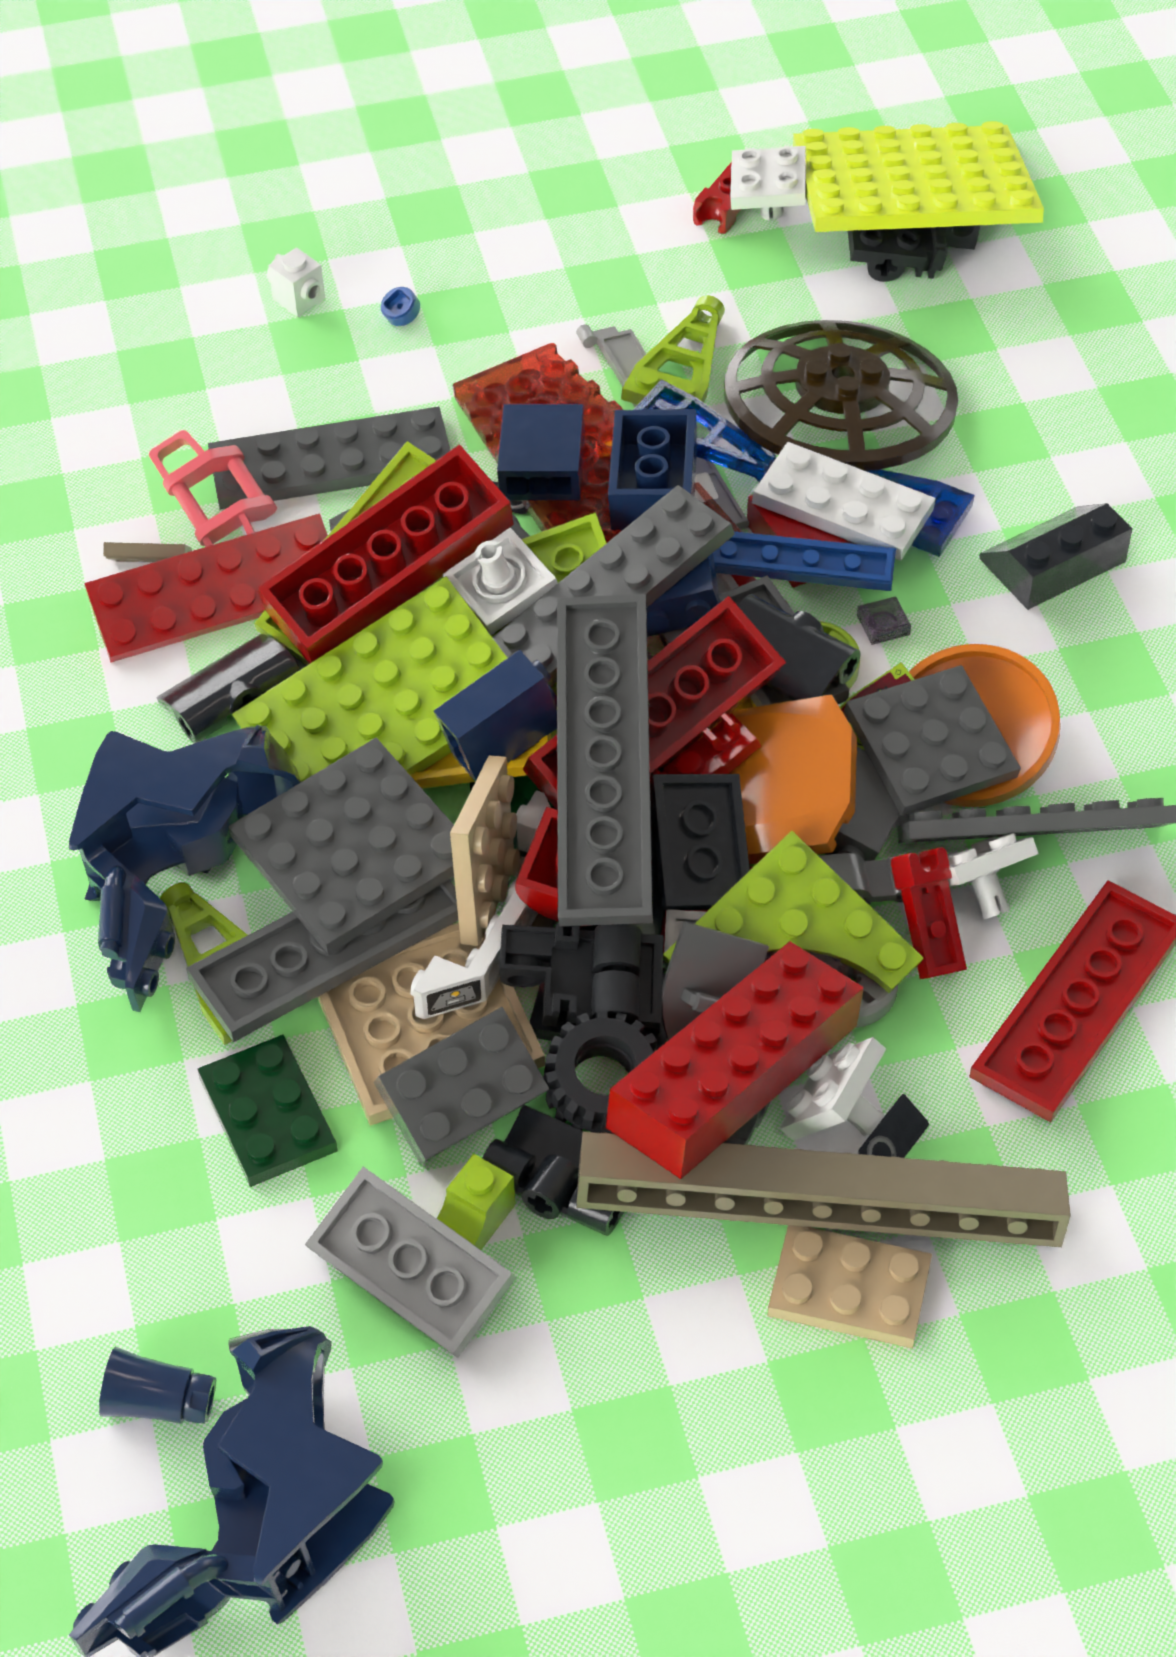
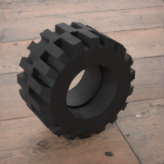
(583, 1041)

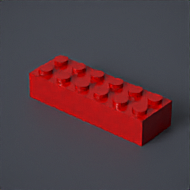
(386, 554)
(689, 688)
(733, 1059)

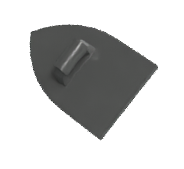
(702, 971)

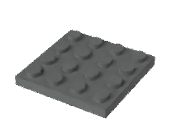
(349, 845)

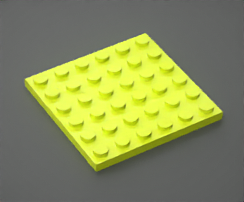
(916, 178)

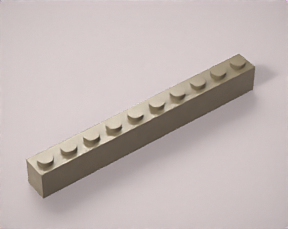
(832, 1191)

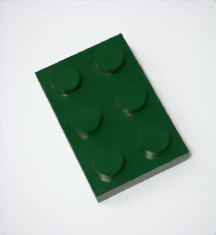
(267, 1110)

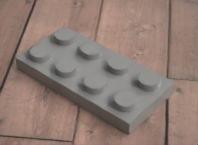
(410, 1261)

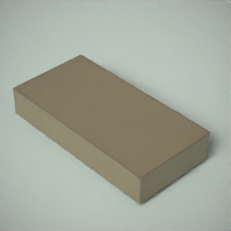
(142, 551)

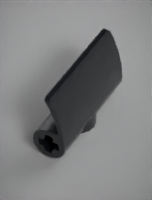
(809, 652)
(228, 685)
(545, 1168)

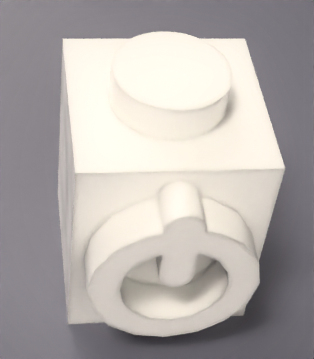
(296, 281)

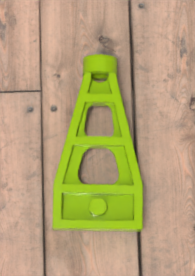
(695, 327)
(189, 916)

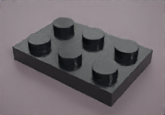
(697, 838)

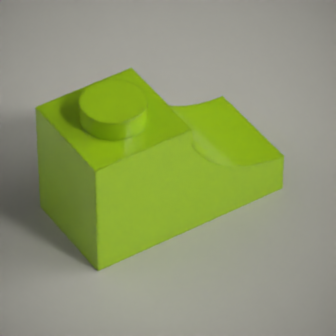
(478, 1201)

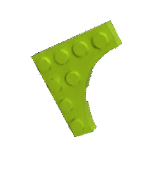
(806, 902)

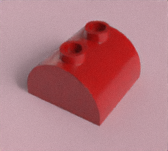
(539, 873)

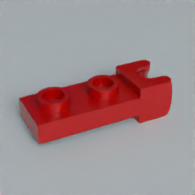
(715, 203)
(930, 910)

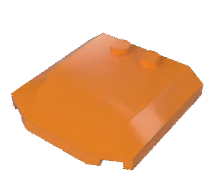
(799, 775)

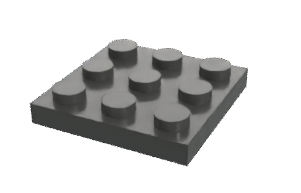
(931, 740)

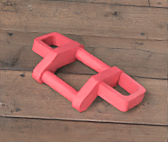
(177, 483)

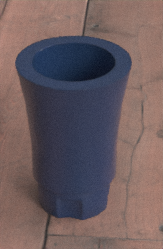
(154, 1390)

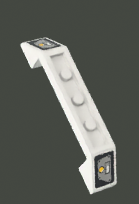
(451, 986)

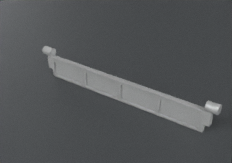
(622, 353)

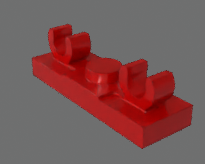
(717, 751)

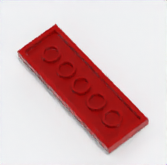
(195, 589)
(1077, 1001)

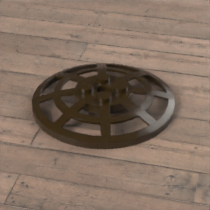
(842, 382)

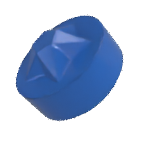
(400, 306)

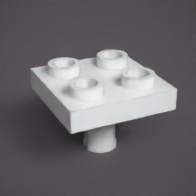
(768, 179)
(501, 580)
(981, 868)
(835, 1092)

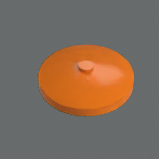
(1019, 704)

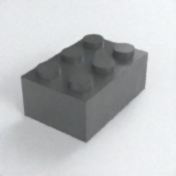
(460, 1085)

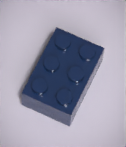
(649, 459)

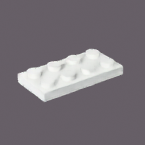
(843, 500)

